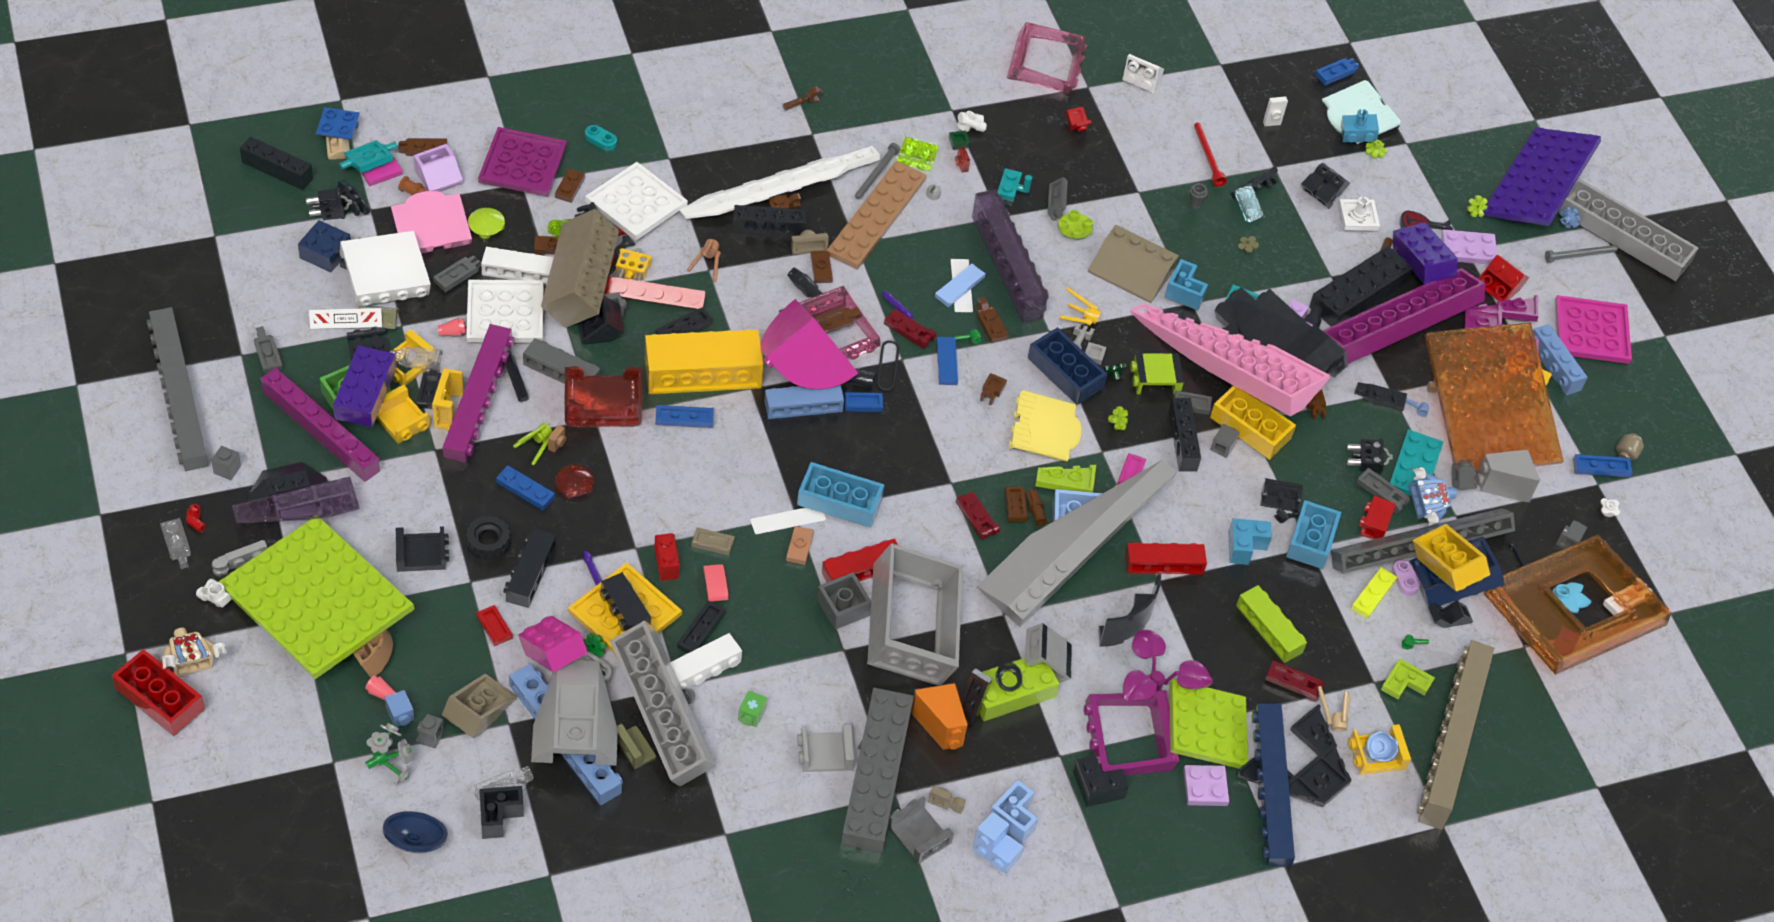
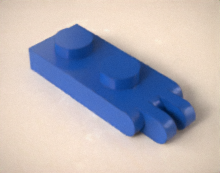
(1336, 71)

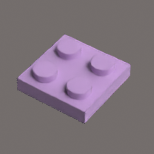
(1206, 785)

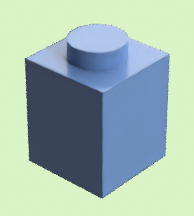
(399, 708)

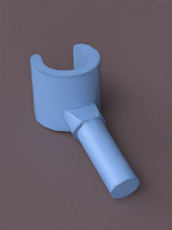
(1422, 408)

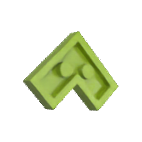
(1406, 675)

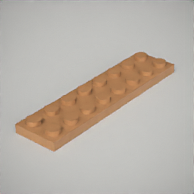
(876, 215)

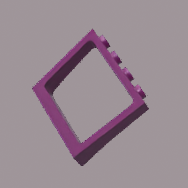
(1161, 723)

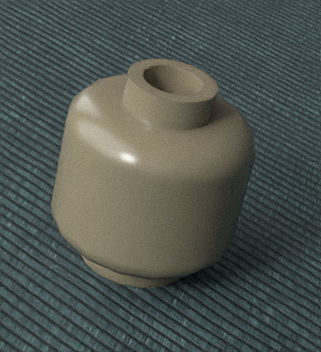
(1630, 446)

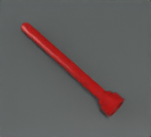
(1218, 177)

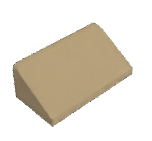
(337, 147)

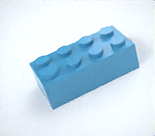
(840, 494)

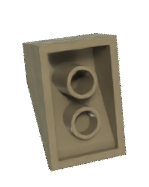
(478, 705)

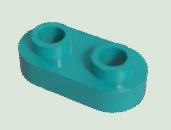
(599, 136)

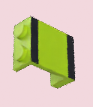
(1157, 370)

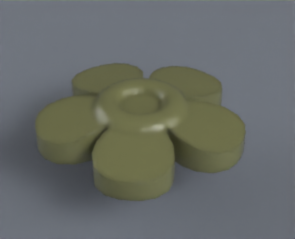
(1248, 244)

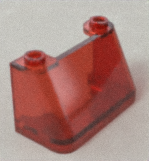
(603, 399)

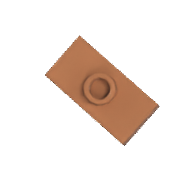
(799, 545)

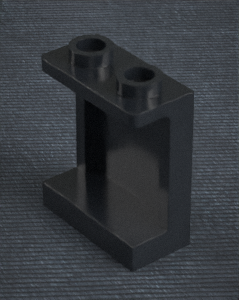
(421, 550)

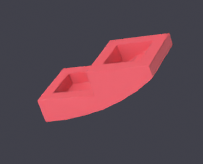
(715, 582)

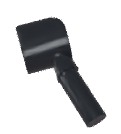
(1283, 517)

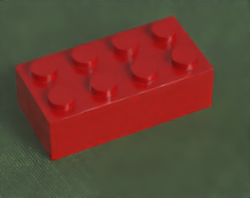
(158, 692)

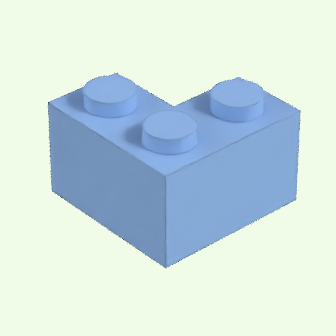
(1013, 810)
(995, 844)

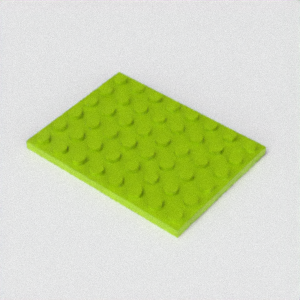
(316, 596)

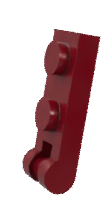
(909, 328)
(977, 515)
(1294, 680)

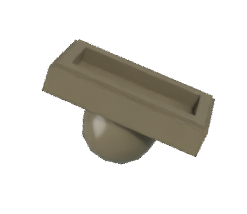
(809, 242)

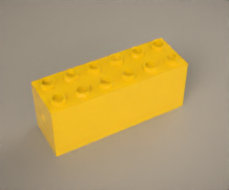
(703, 361)

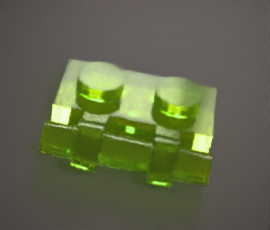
(917, 149)

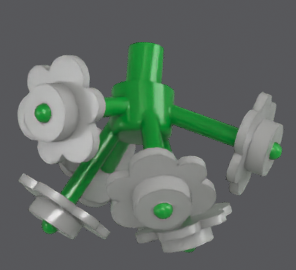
(379, 745)

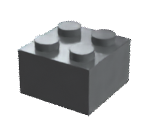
(844, 600)

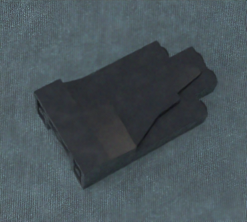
(1279, 325)

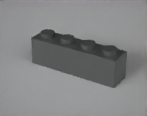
(553, 360)

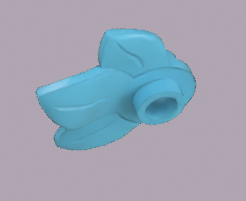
(1572, 596)

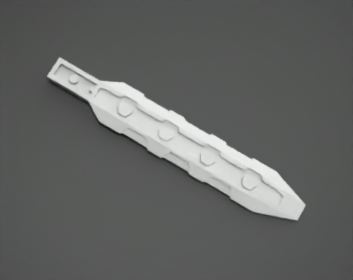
(781, 182)

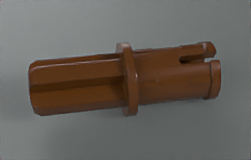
(1036, 507)

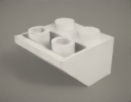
(1142, 73)

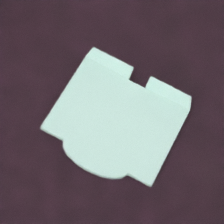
(1359, 97)

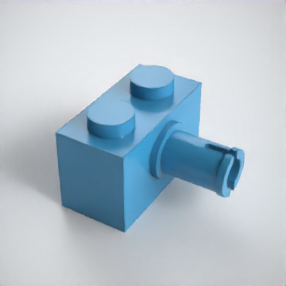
(1359, 127)

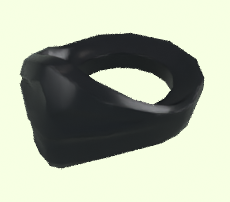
(1009, 666)

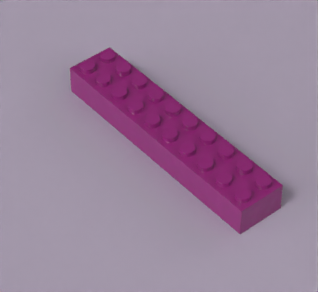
(1407, 314)

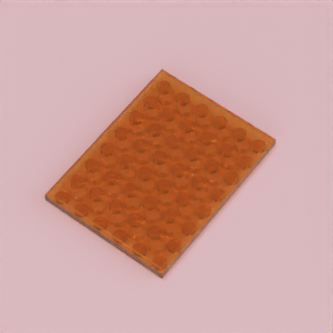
(1493, 393)

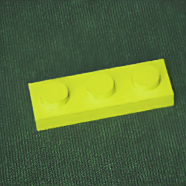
(1374, 593)

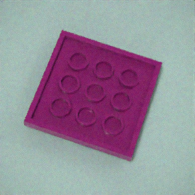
(522, 161)

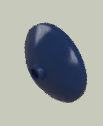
(414, 832)

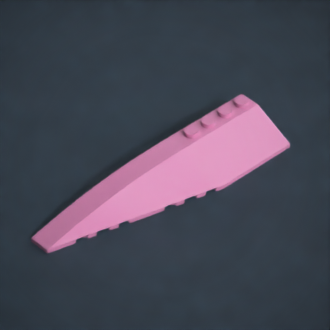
(1252, 367)

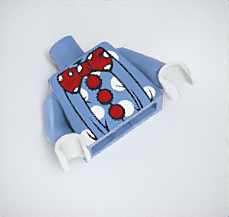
(1430, 496)

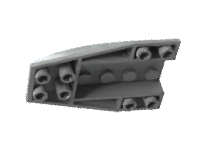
(576, 716)

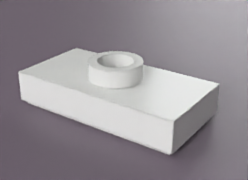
(1275, 111)

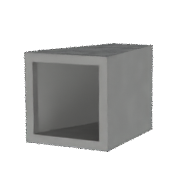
(1508, 475)

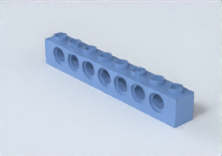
(601, 789)

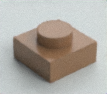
(556, 438)

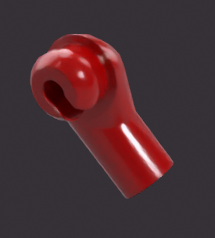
(193, 516)

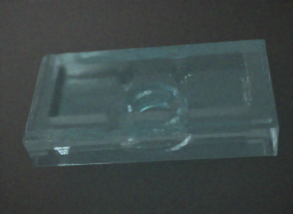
(1249, 203)

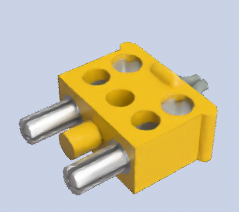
(633, 264)

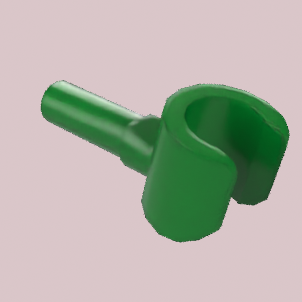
(974, 335)
(1409, 641)

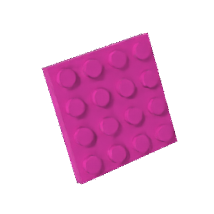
(1594, 328)

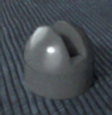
(691, 693)

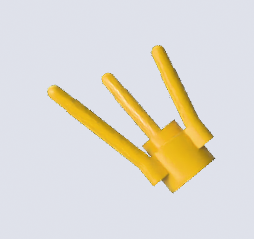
(1091, 314)

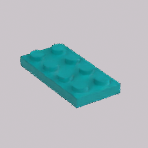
(1416, 452)

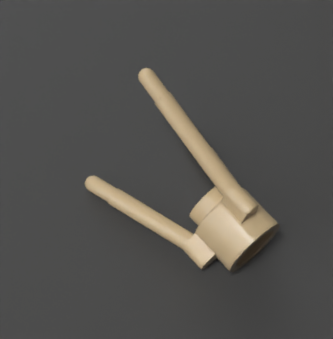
(1339, 721)

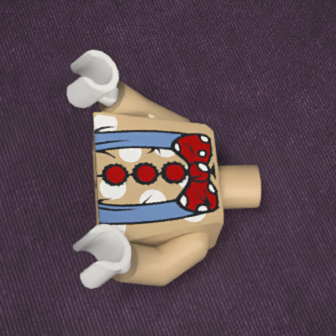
(190, 652)

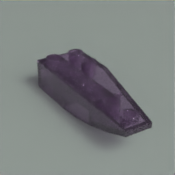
(301, 504)

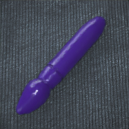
(896, 304)
(591, 567)

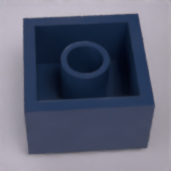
(322, 246)

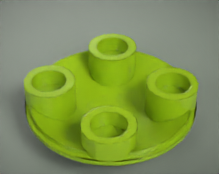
(486, 222)
(1075, 225)

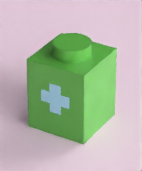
(752, 709)

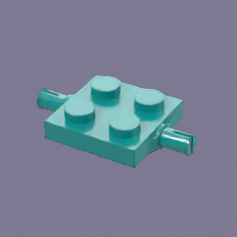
(368, 156)

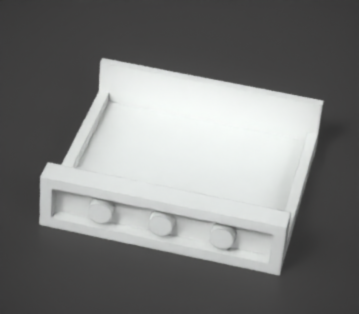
(385, 268)

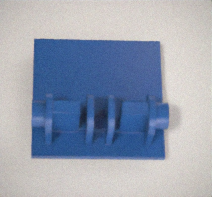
(338, 123)

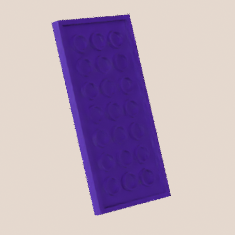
(1542, 176)

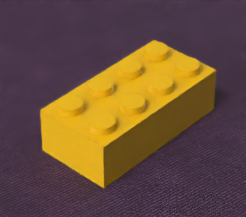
(1255, 420)
(1451, 557)

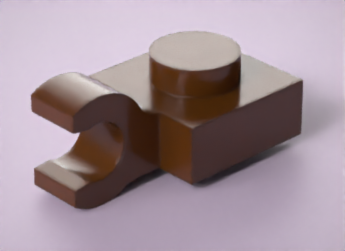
(782, 201)

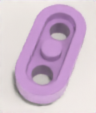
(1404, 576)

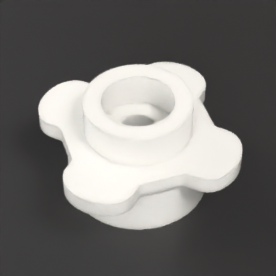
(1609, 507)

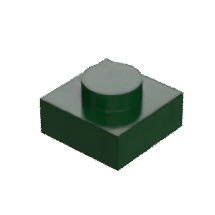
(959, 139)

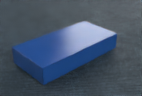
(863, 402)

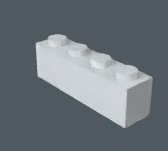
(515, 265)
(707, 661)

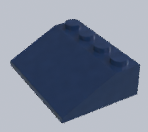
(1439, 592)

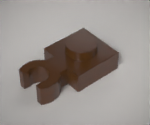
(993, 387)
(1317, 405)

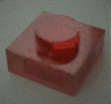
(962, 160)

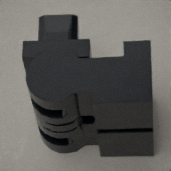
(1325, 185)

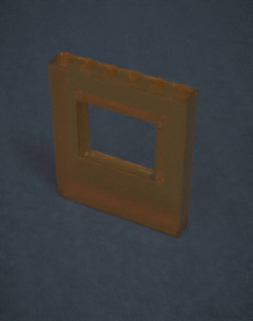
(1553, 628)

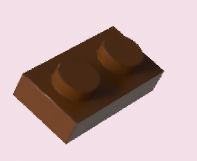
(570, 185)

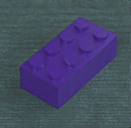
(1425, 253)
(364, 386)

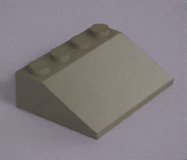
(1133, 263)

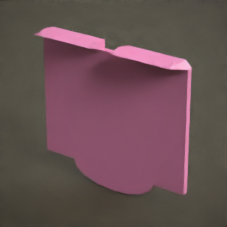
(434, 219)

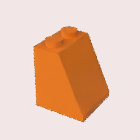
(941, 715)

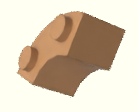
(375, 653)

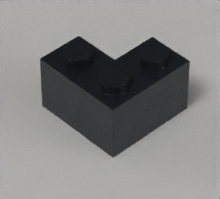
(1098, 786)
(499, 804)

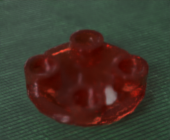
(574, 481)

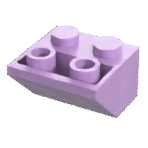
(437, 168)

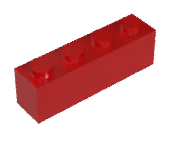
(1165, 558)
(859, 562)

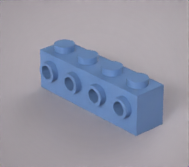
(1559, 360)

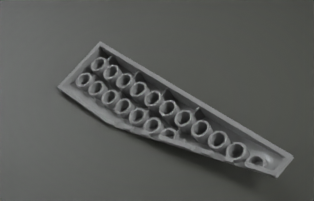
(1065, 545)

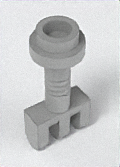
(1082, 334)

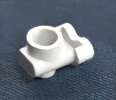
(970, 120)
(214, 593)

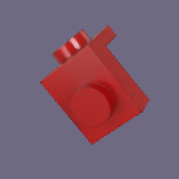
(1077, 119)

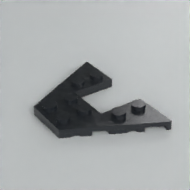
(1324, 775)

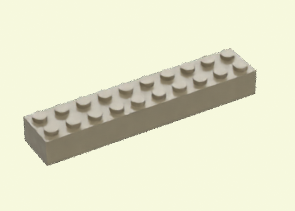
(1455, 735)

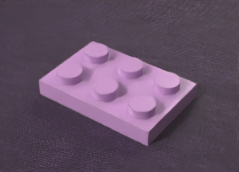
(1471, 246)

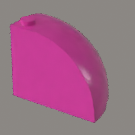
(804, 351)

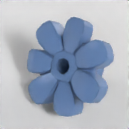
(1569, 217)

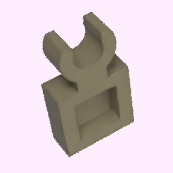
(944, 799)

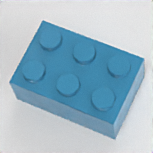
(1313, 534)

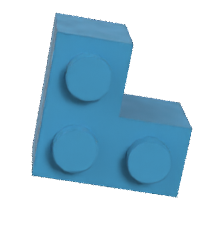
(1183, 286)
(1245, 536)

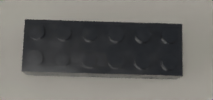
(1362, 286)

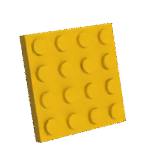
(596, 616)

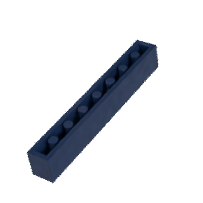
(1273, 785)

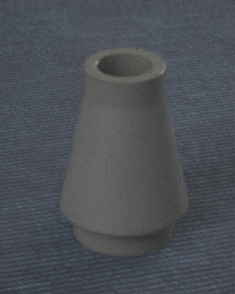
(1197, 193)

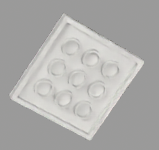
(636, 201)
(505, 304)

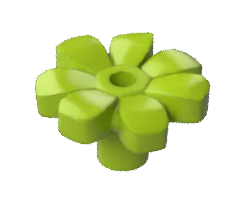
(1376, 149)
(1476, 206)
(1119, 418)

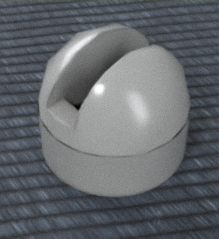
(936, 194)

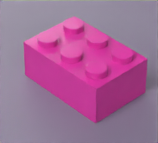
(552, 643)

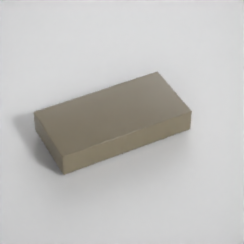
(712, 541)

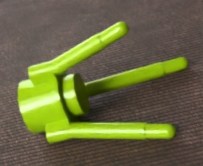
(540, 435)

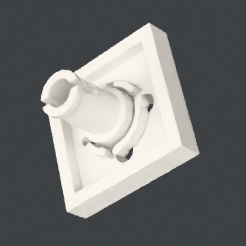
(1357, 211)

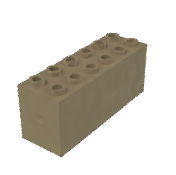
(580, 268)

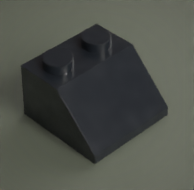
(604, 326)

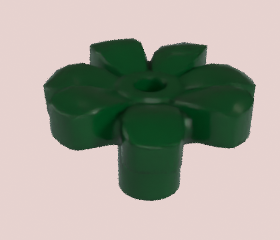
(1115, 370)

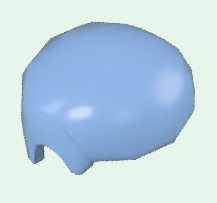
(1381, 747)

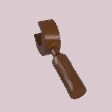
(811, 95)

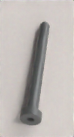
(894, 149)
(1550, 256)

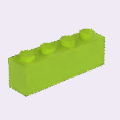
(1271, 624)

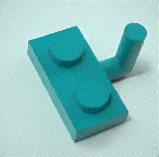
(1010, 184)

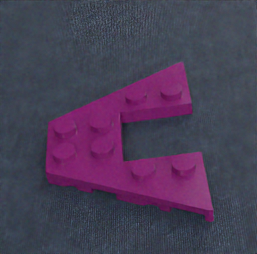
(1511, 309)

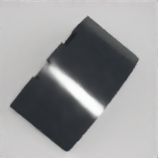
(1125, 627)

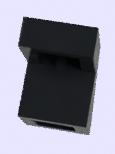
(1450, 616)

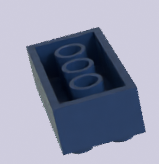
(1067, 366)

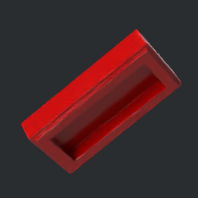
(494, 625)

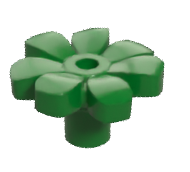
(594, 644)

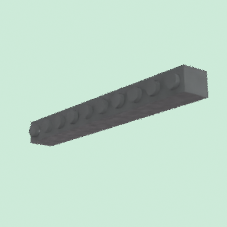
(178, 388)
(1401, 544)

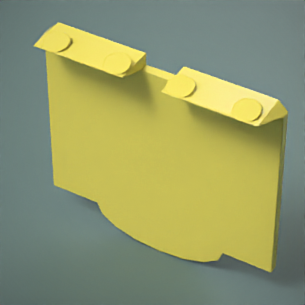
(1045, 426)

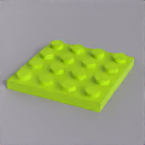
(1208, 725)

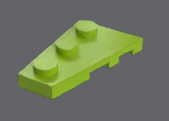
(1067, 479)

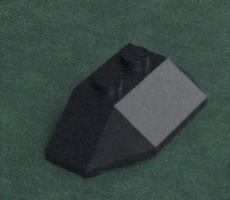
(285, 479)

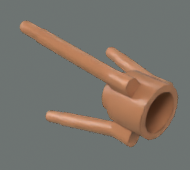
(709, 250)

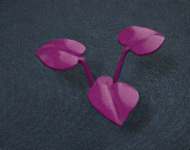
(1142, 687)

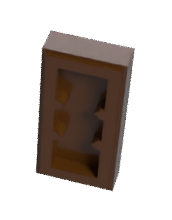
(545, 244)
(821, 267)
(1015, 504)

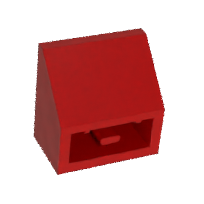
(1503, 279)

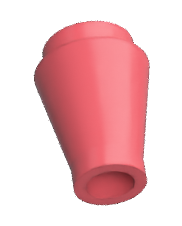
(452, 328)
(379, 688)

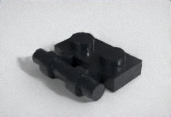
(374, 343)

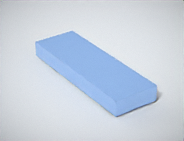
(960, 285)

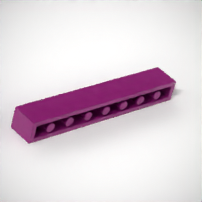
(478, 393)
(320, 425)

